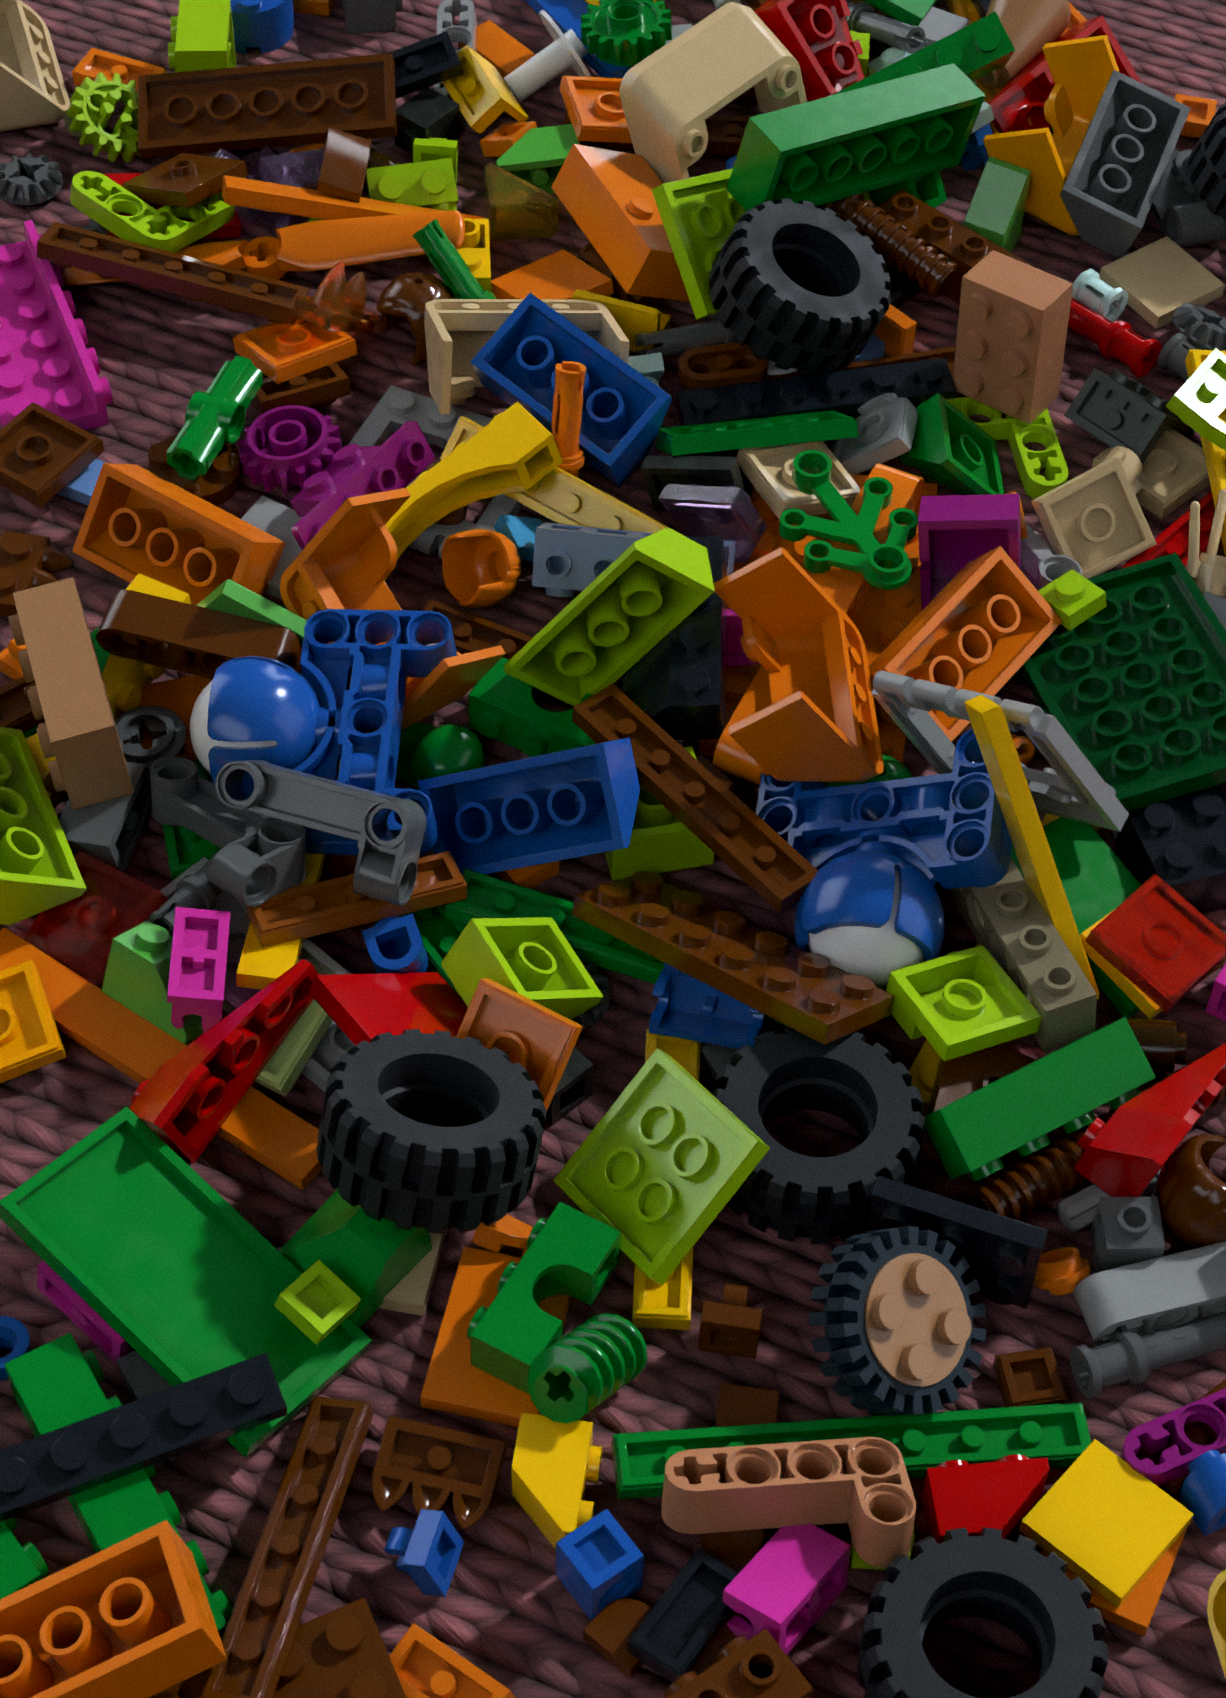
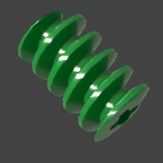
(586, 1367)

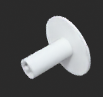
(549, 62)

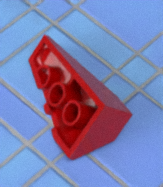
(818, 40)
(1032, 86)
(209, 1077)
(1146, 1130)

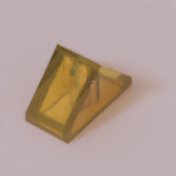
(518, 207)

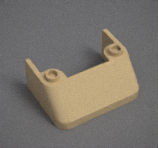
(29, 70)
(697, 76)
(463, 326)

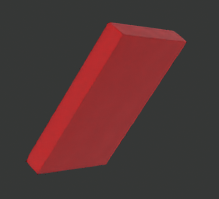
(388, 1003)

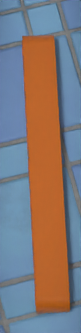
(846, 589)

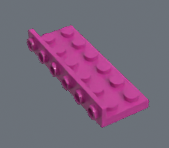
(43, 344)

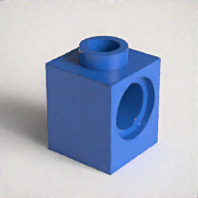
(599, 1564)

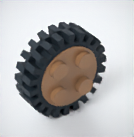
(897, 1321)

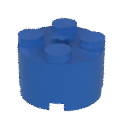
(262, 24)

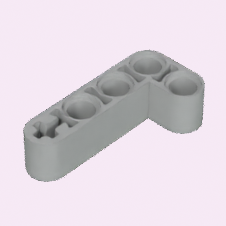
(1154, 1293)

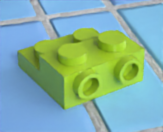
(961, 1003)

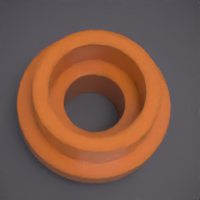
(1061, 1270)

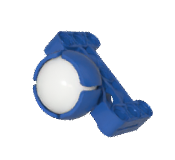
(314, 720)
(881, 856)

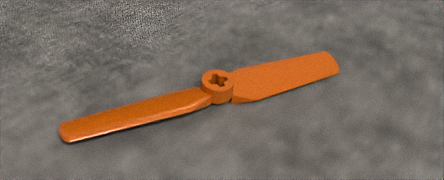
(314, 245)

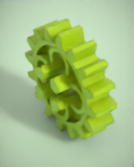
(92, 108)

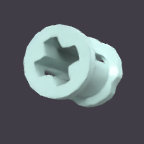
(1099, 295)

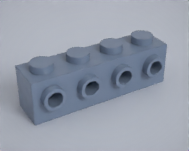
(575, 556)

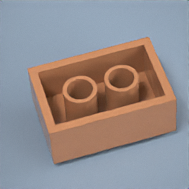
(1011, 336)

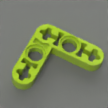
(102, 197)
(1019, 433)

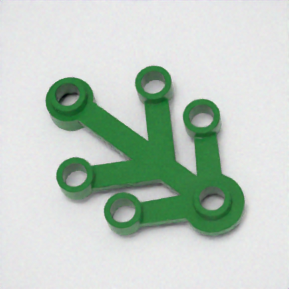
(882, 565)

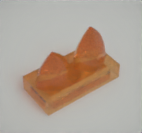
(338, 303)

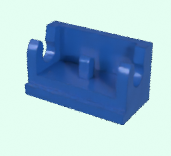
(702, 1013)

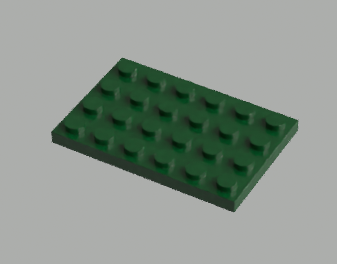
(1141, 684)

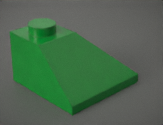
(954, 450)
(358, 1250)

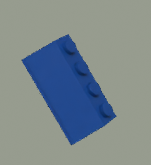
(619, 403)
(537, 808)

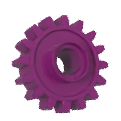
(288, 446)

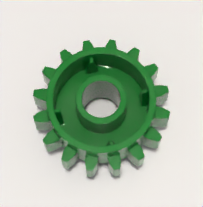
(625, 30)

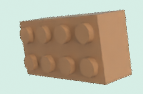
(69, 694)

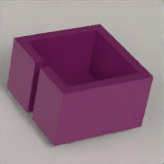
(962, 531)

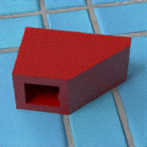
(982, 1494)

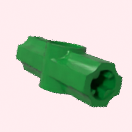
(214, 418)

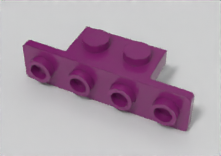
(357, 473)

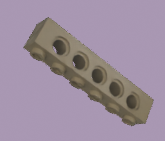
(1033, 954)

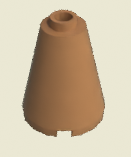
(1029, 27)

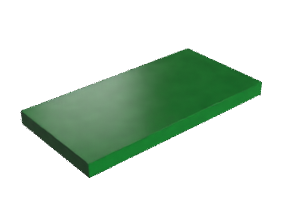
(172, 1265)

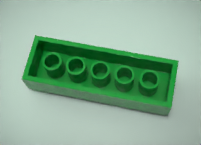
(857, 139)

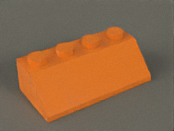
(171, 535)
(971, 633)

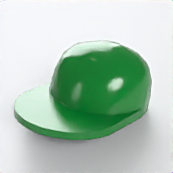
(436, 752)

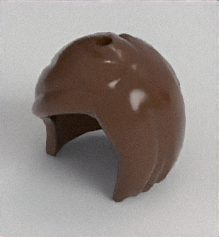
(405, 302)
(1190, 1195)

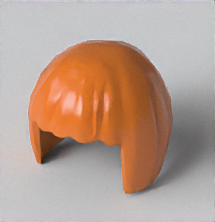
(480, 567)

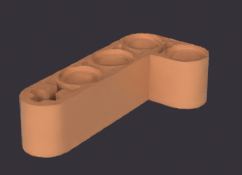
(796, 1484)

